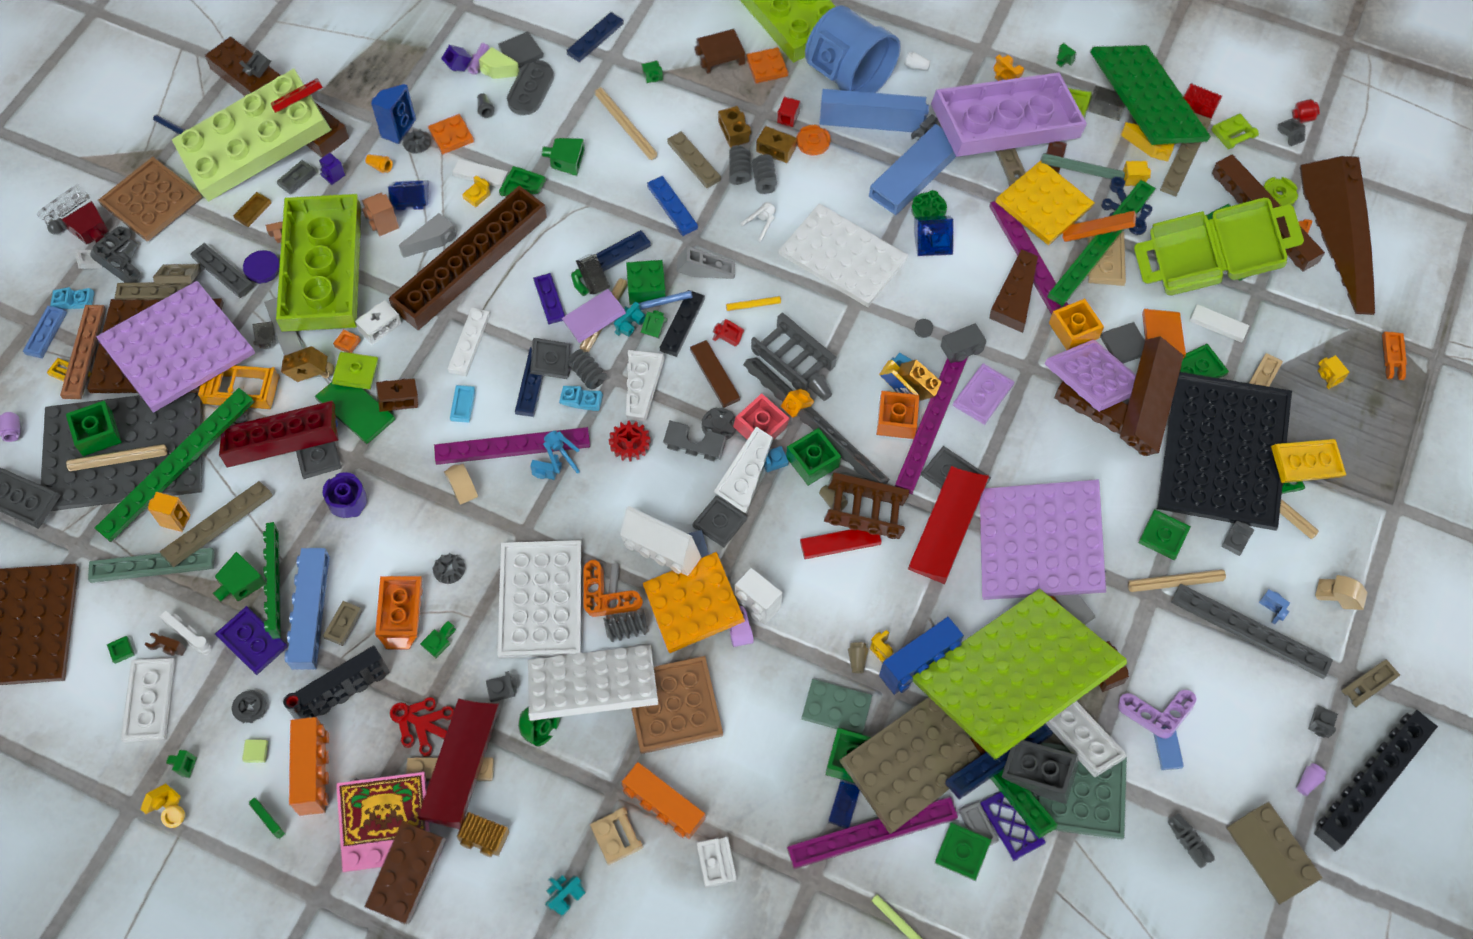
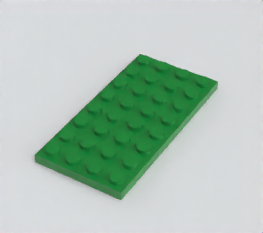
(1150, 94)

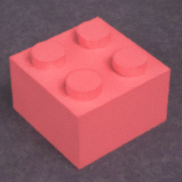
(761, 414)

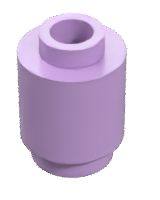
(9, 427)

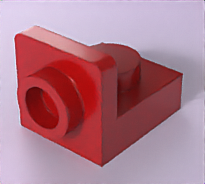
(728, 332)

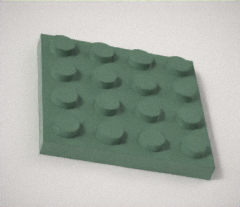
(1094, 803)

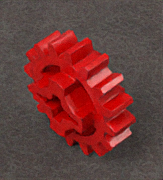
(638, 440)

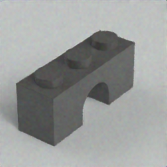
(677, 438)

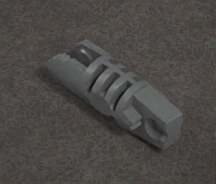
(1190, 840)

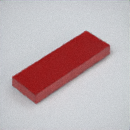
(296, 95)

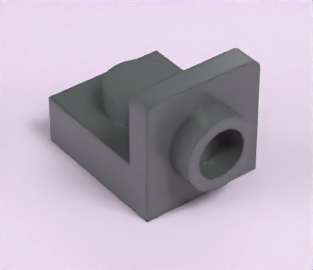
(1294, 130)
(1238, 537)
(501, 687)
(1323, 722)

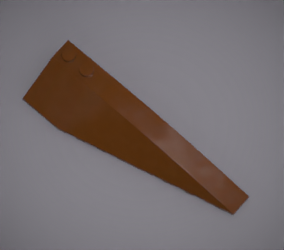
(1340, 209)

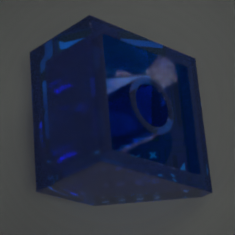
(409, 194)
(933, 235)

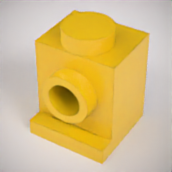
(1332, 371)

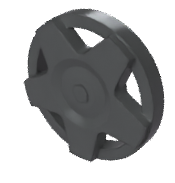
(719, 422)

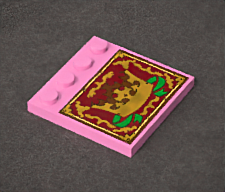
(372, 814)

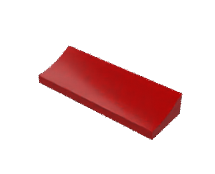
(948, 524)

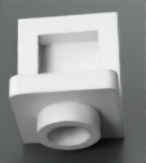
(85, 261)

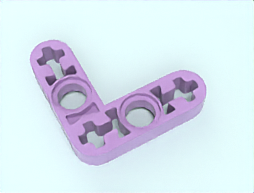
(1164, 718)

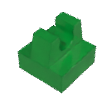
(1065, 55)
(182, 763)

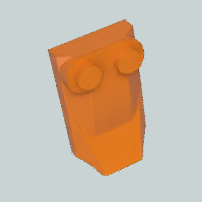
(398, 611)

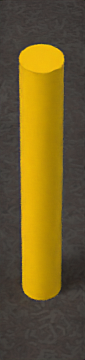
(753, 303)

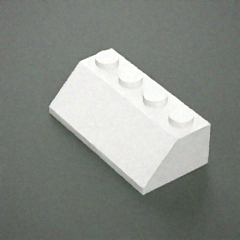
(659, 541)

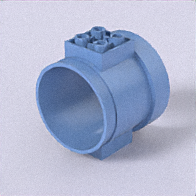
(852, 51)

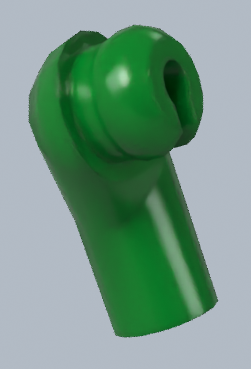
(578, 285)

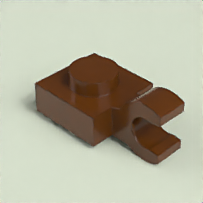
(169, 645)

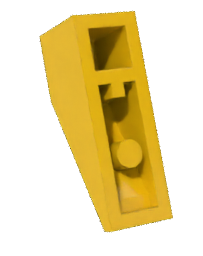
(1136, 136)

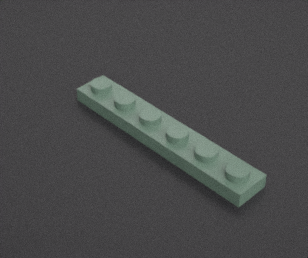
(147, 566)

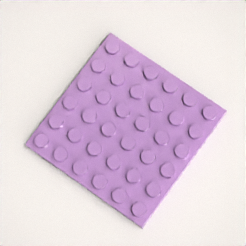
(175, 346)
(1042, 540)

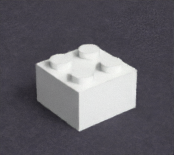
(758, 596)

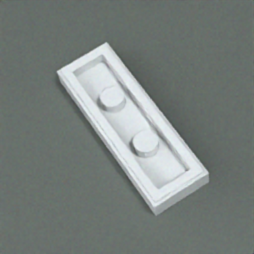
(467, 170)
(1219, 323)

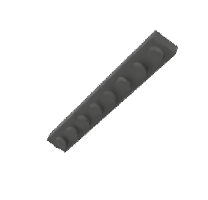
(1252, 631)

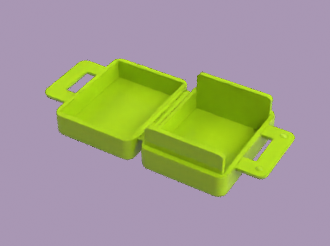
(1237, 239)

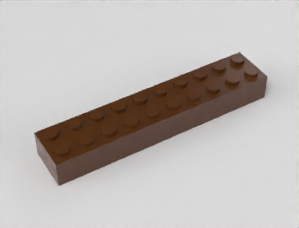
(225, 62)
(468, 258)

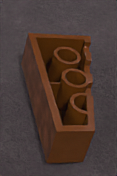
(1014, 298)

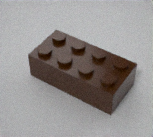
(405, 872)

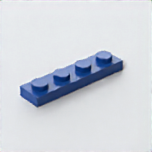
(672, 205)

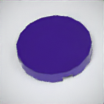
(261, 266)

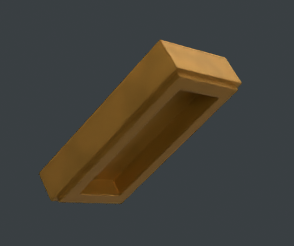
(252, 209)

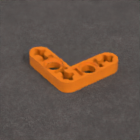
(602, 599)

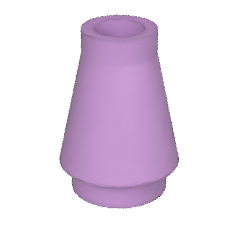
(1311, 779)

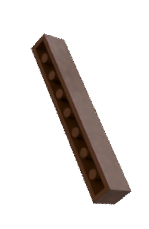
(1246, 188)

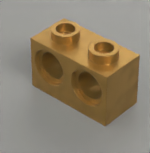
(734, 126)

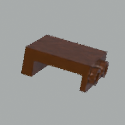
(719, 49)

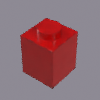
(788, 111)

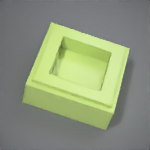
(255, 751)

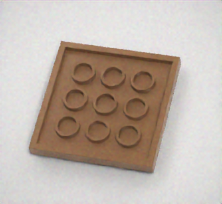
(149, 199)
(684, 708)

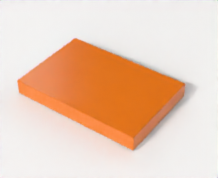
(1164, 324)

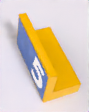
(890, 375)

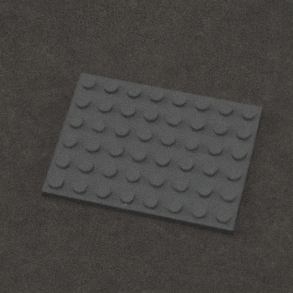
(137, 429)

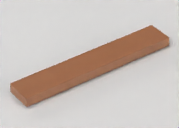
(83, 352)

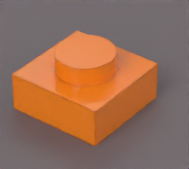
(346, 341)

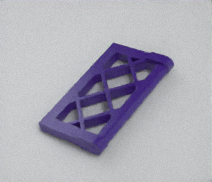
(1015, 855)

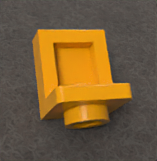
(796, 401)

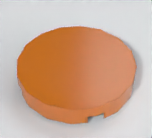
(813, 140)

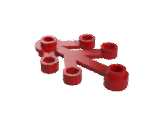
(421, 723)

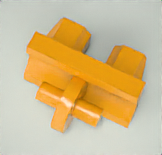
(1005, 70)

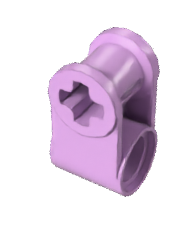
(742, 633)

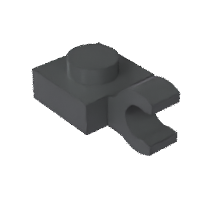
(924, 127)

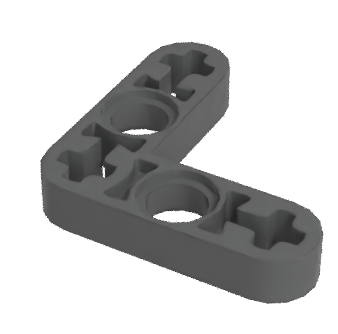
(109, 252)

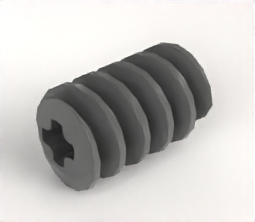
(739, 165)
(764, 174)
(587, 369)
(626, 625)

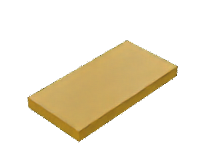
(1308, 460)

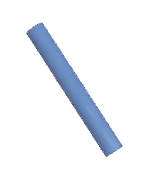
(665, 300)

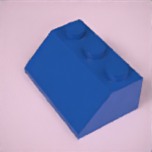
(394, 112)

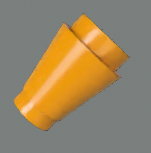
(380, 163)

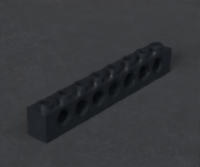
(1337, 836)

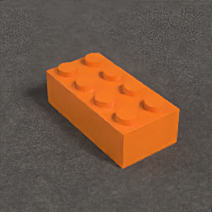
(308, 766)

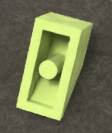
(498, 65)

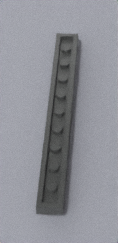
(814, 420)

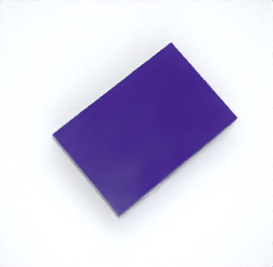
(249, 640)

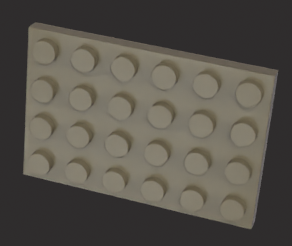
(909, 763)

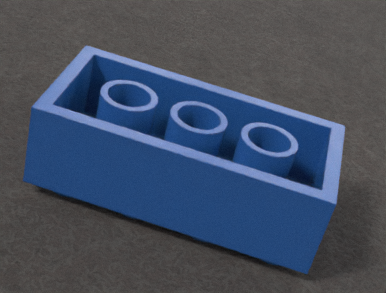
(919, 654)

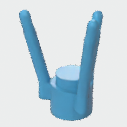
(554, 440)

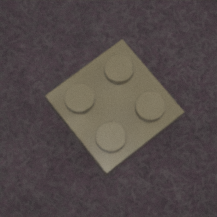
(176, 273)

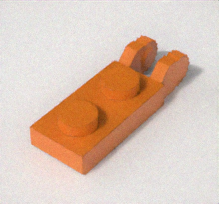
(1394, 354)

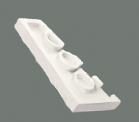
(642, 380)
(744, 473)

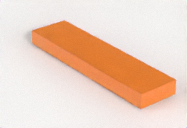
(1100, 226)

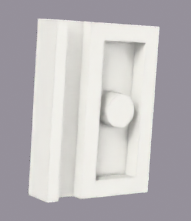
(716, 862)

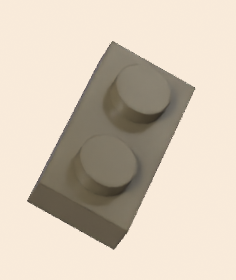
(342, 623)

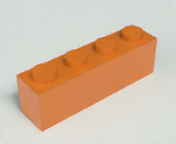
(663, 800)

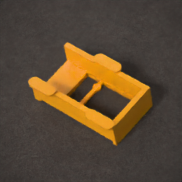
(210, 393)

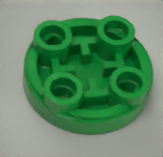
(928, 205)

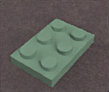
(836, 707)

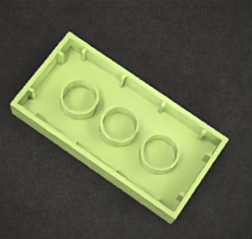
(249, 136)

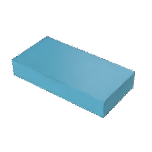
(462, 403)

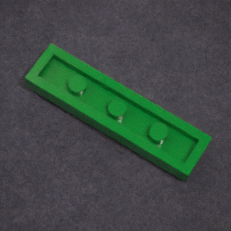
(1026, 806)

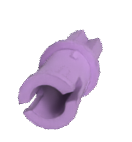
(474, 66)

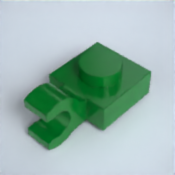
(437, 641)

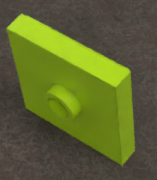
(355, 370)

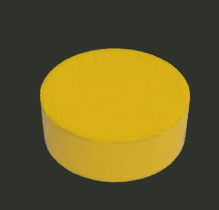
(173, 816)

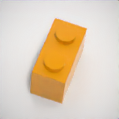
(169, 511)

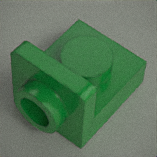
(652, 71)
(653, 323)

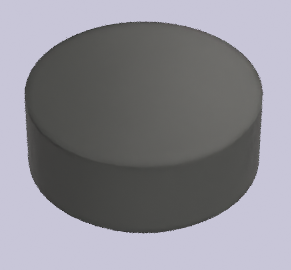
(923, 328)

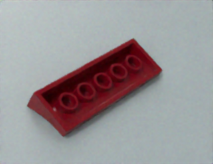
(278, 434)
(459, 763)

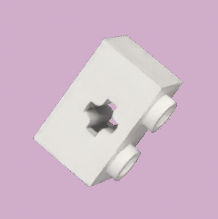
(378, 322)

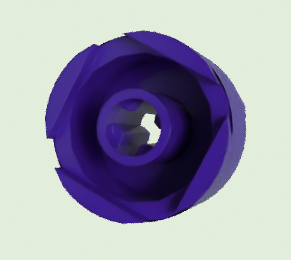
(344, 495)

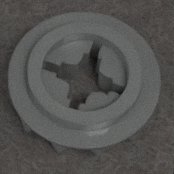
(423, 141)
(450, 576)
(251, 697)

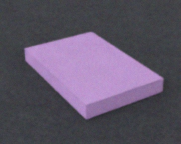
(593, 315)
(983, 393)

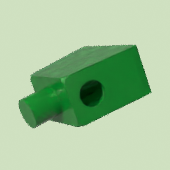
(565, 154)
(237, 579)

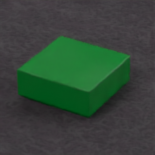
(120, 649)

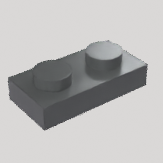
(296, 177)

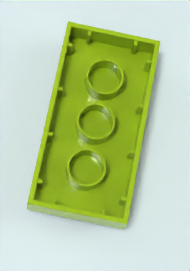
(789, 21)
(319, 263)

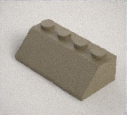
(1274, 853)

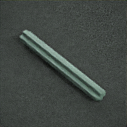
(1083, 167)

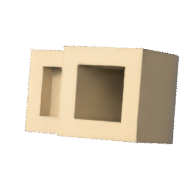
(461, 483)
(1343, 589)

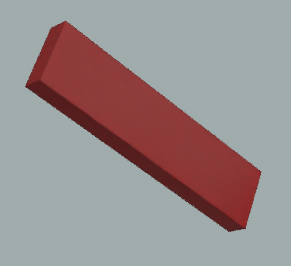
(837, 543)

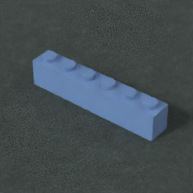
(308, 609)

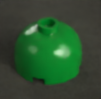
(536, 731)

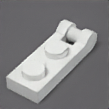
(186, 633)

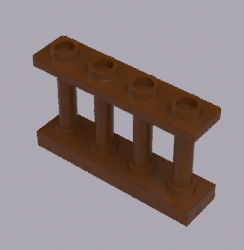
(869, 489)

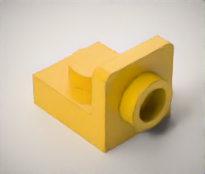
(477, 192)
(878, 647)
(158, 798)

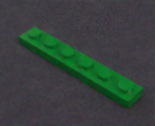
(272, 587)

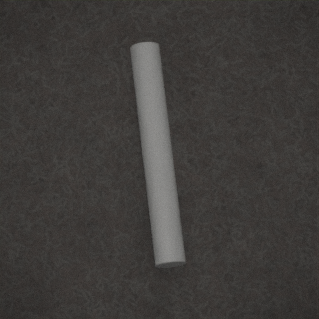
(613, 586)

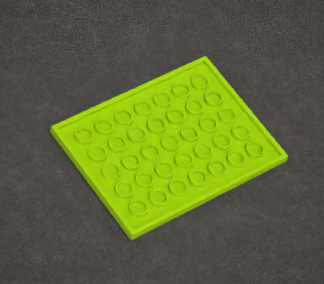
(1018, 672)

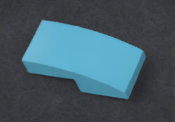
(69, 299)
(582, 399)

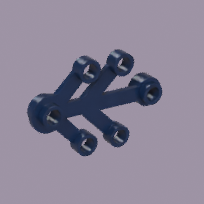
(1116, 186)

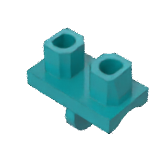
(624, 323)
(571, 887)

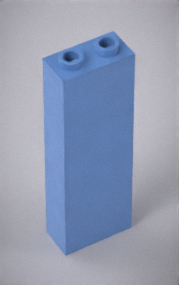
(872, 110)
(913, 171)

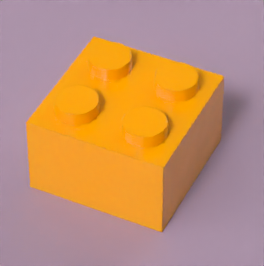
(1076, 324)

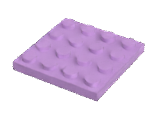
(1094, 374)

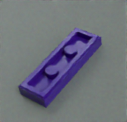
(549, 298)

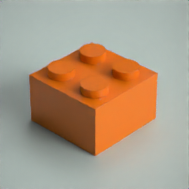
(897, 415)

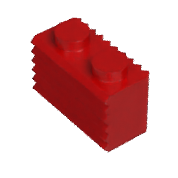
(1202, 100)

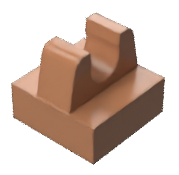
(275, 230)

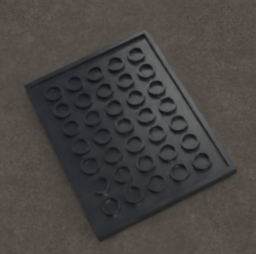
(1221, 451)

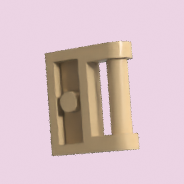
(609, 839)

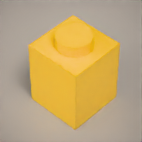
(1135, 172)

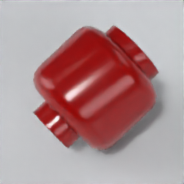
(1306, 111)

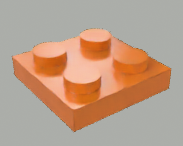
(767, 65)
(450, 134)

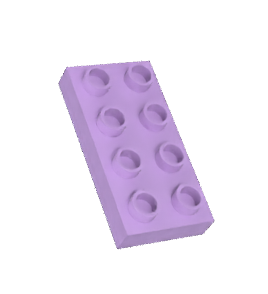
(1008, 114)

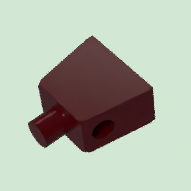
(86, 224)

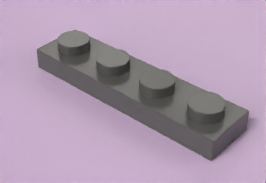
(222, 270)

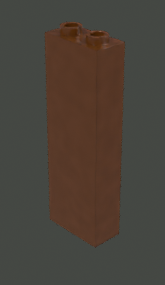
(1151, 396)

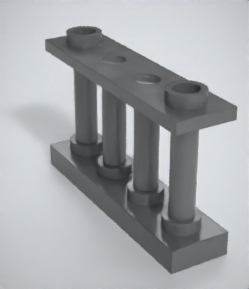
(798, 337)

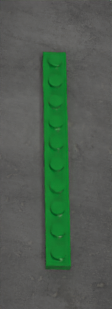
(1098, 247)
(174, 464)

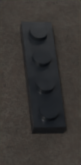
(682, 324)

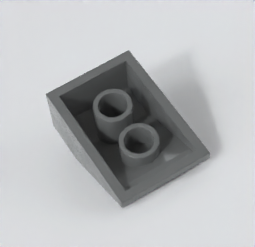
(1041, 770)

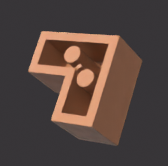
(380, 214)

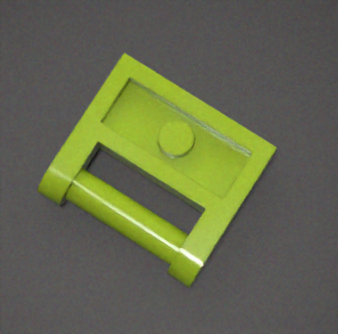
(1232, 127)

